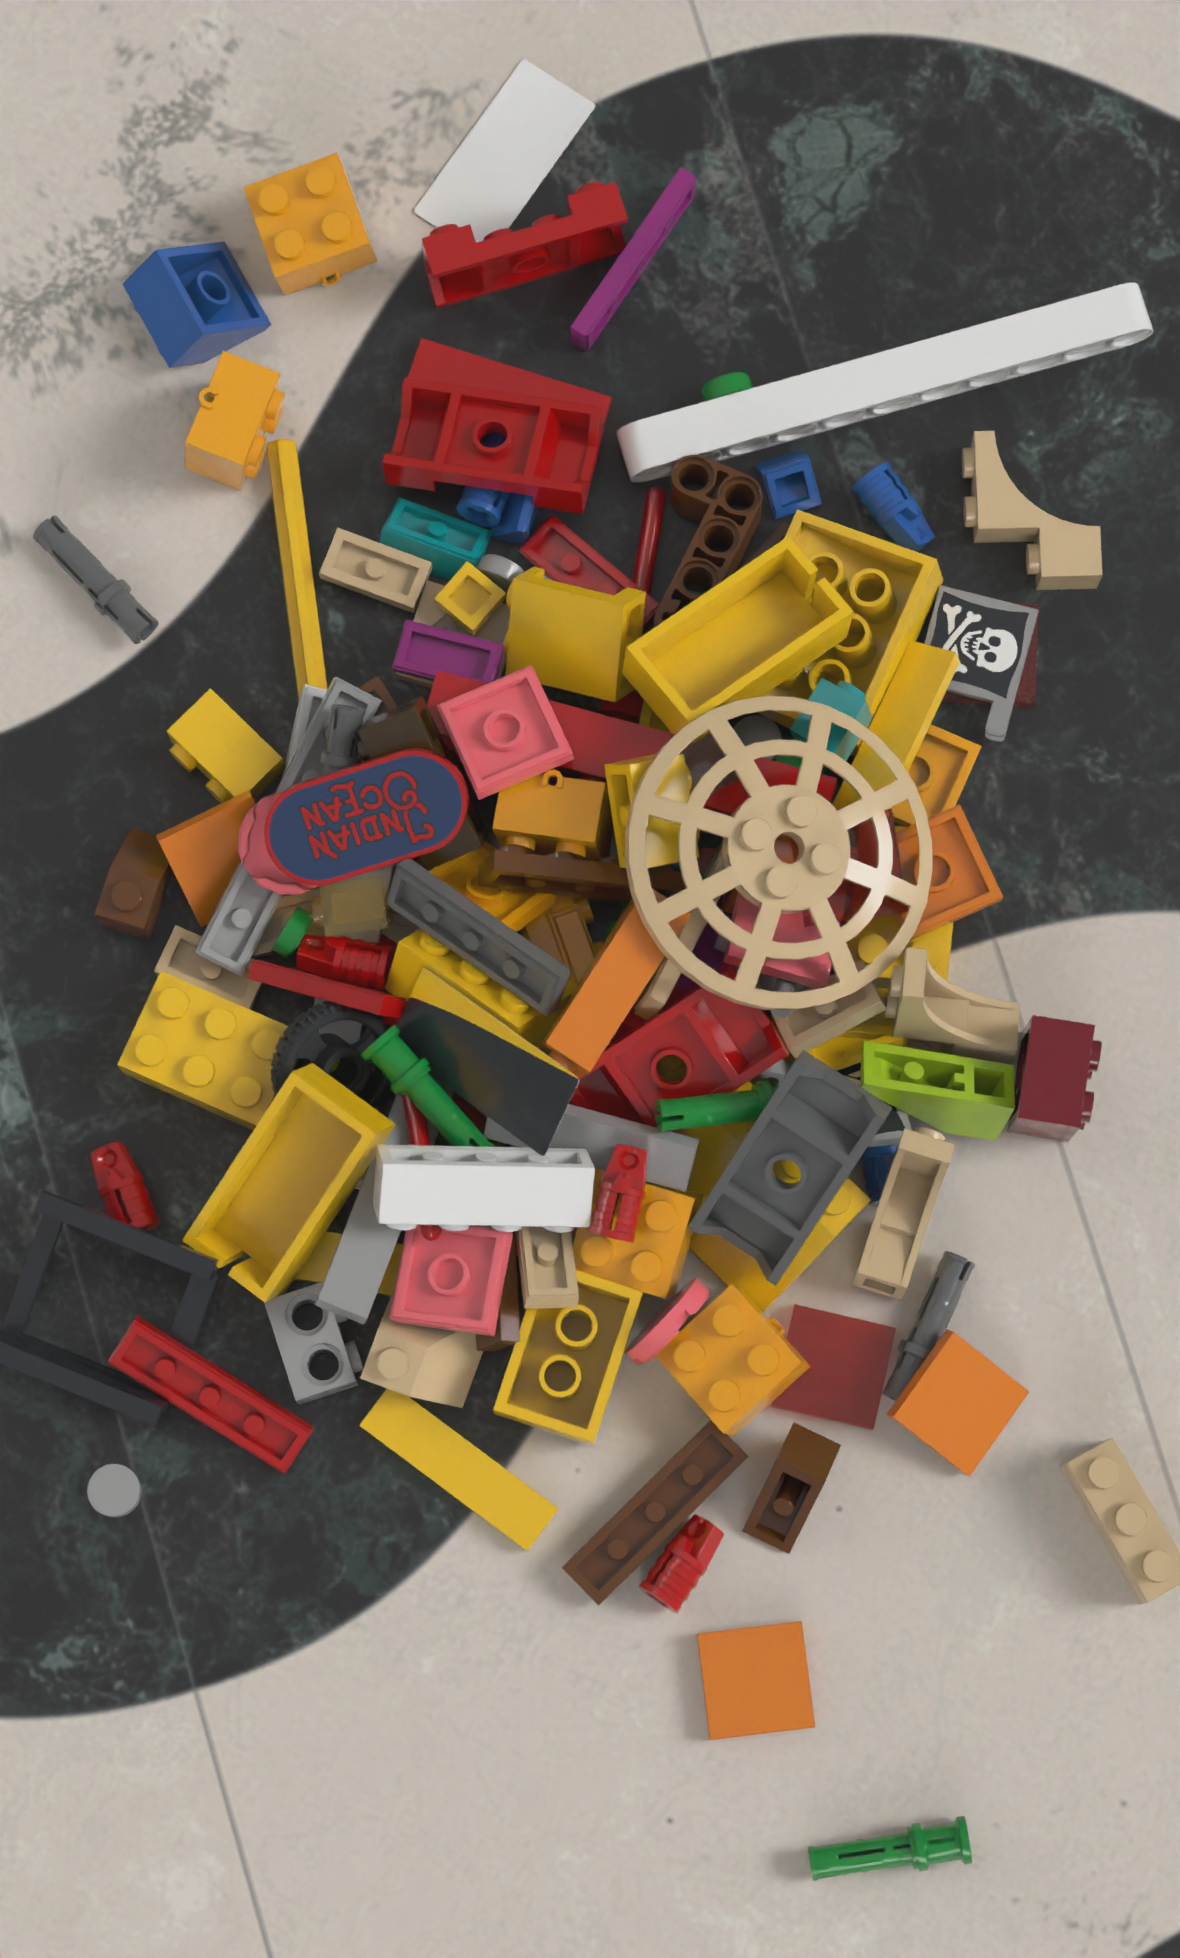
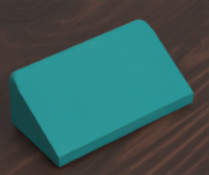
(434, 537)

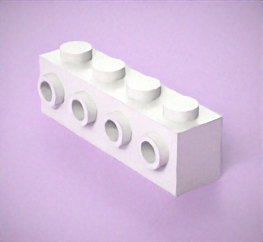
(482, 1187)

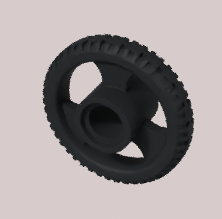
(305, 1042)

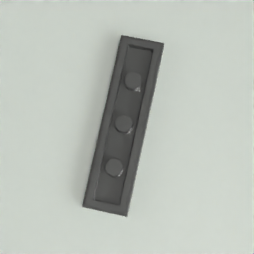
(478, 937)

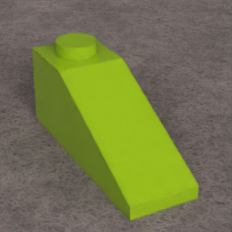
(941, 1089)

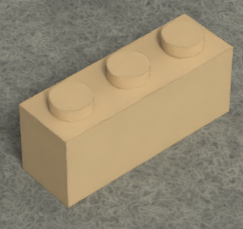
(1125, 1520)

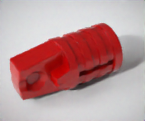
(346, 960)
(623, 1176)
(123, 1186)
(682, 1563)

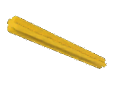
(296, 564)

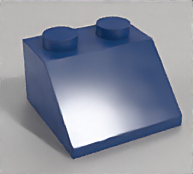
(195, 302)

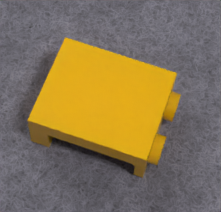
(572, 634)

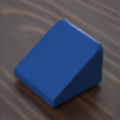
(788, 483)
(516, 520)

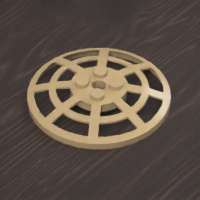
(756, 869)

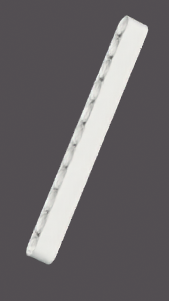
(887, 381)

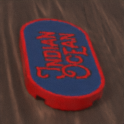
(366, 816)

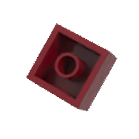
(1053, 1078)

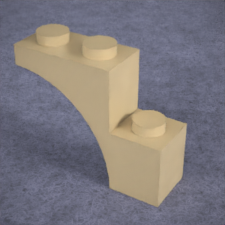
(1062, 552)
(938, 1011)
(903, 1212)

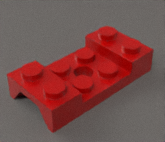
(466, 269)
(545, 453)
(716, 1039)

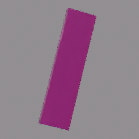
(633, 260)

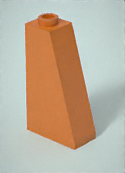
(606, 992)

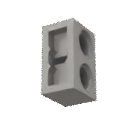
(301, 1346)

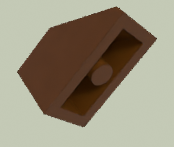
(135, 886)
(791, 1488)

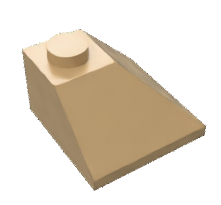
(422, 1361)

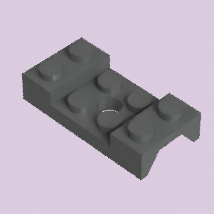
(821, 1127)

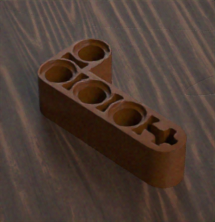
(717, 524)

